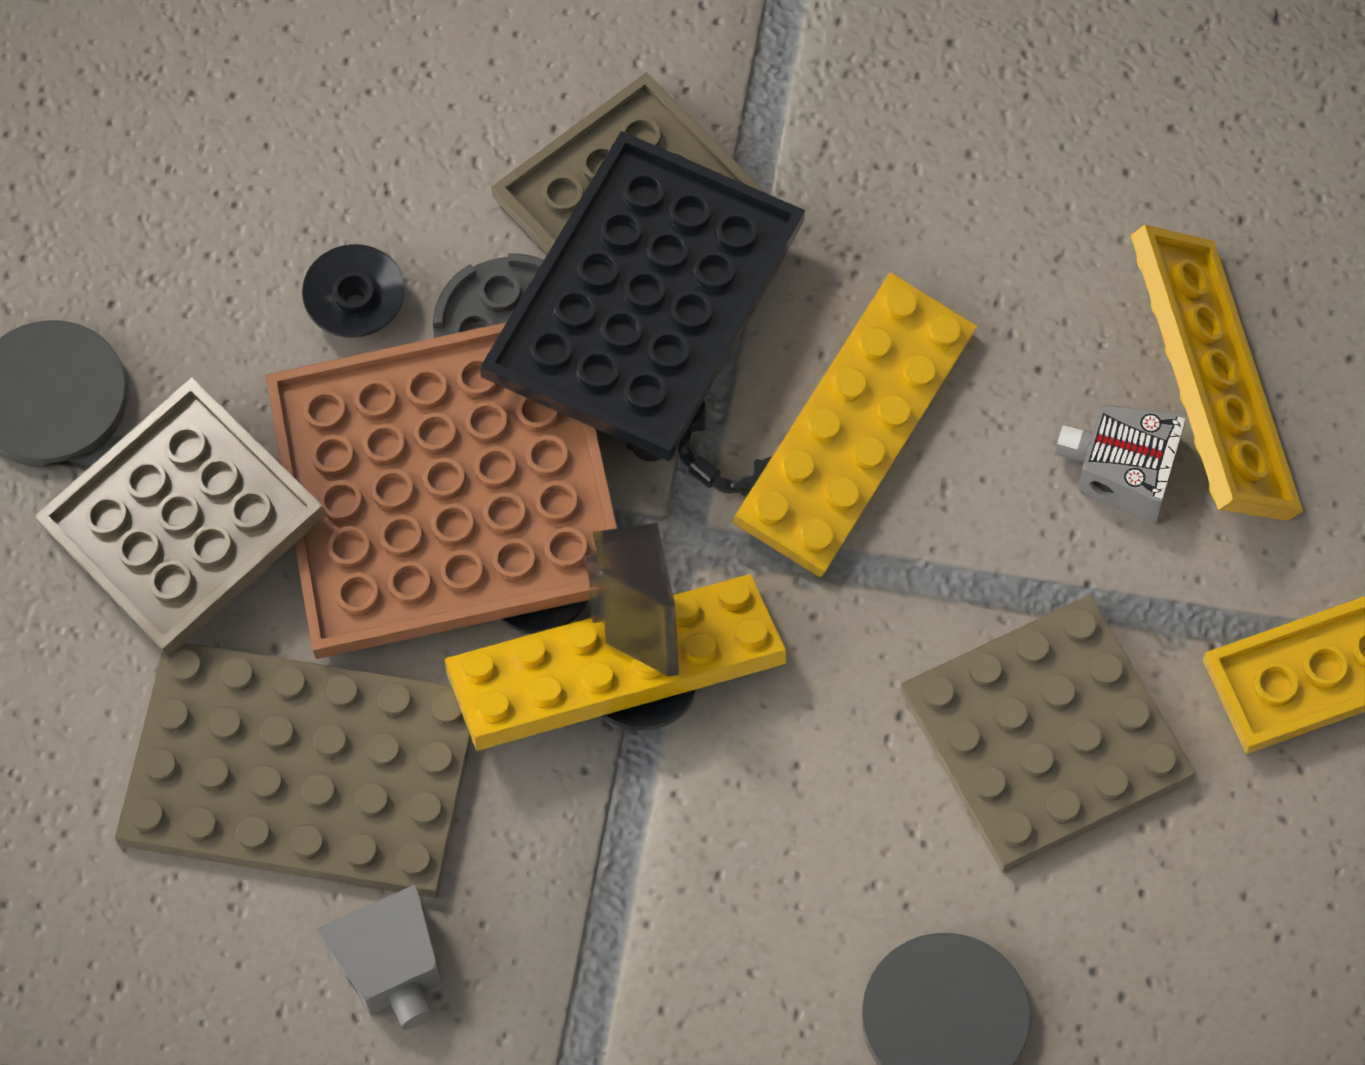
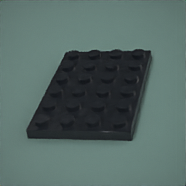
(643, 295)

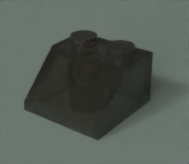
(634, 595)

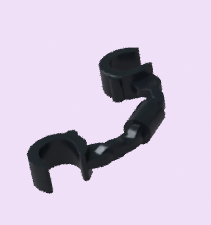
(708, 473)

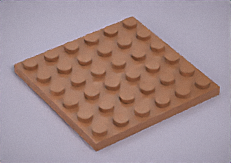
(436, 493)

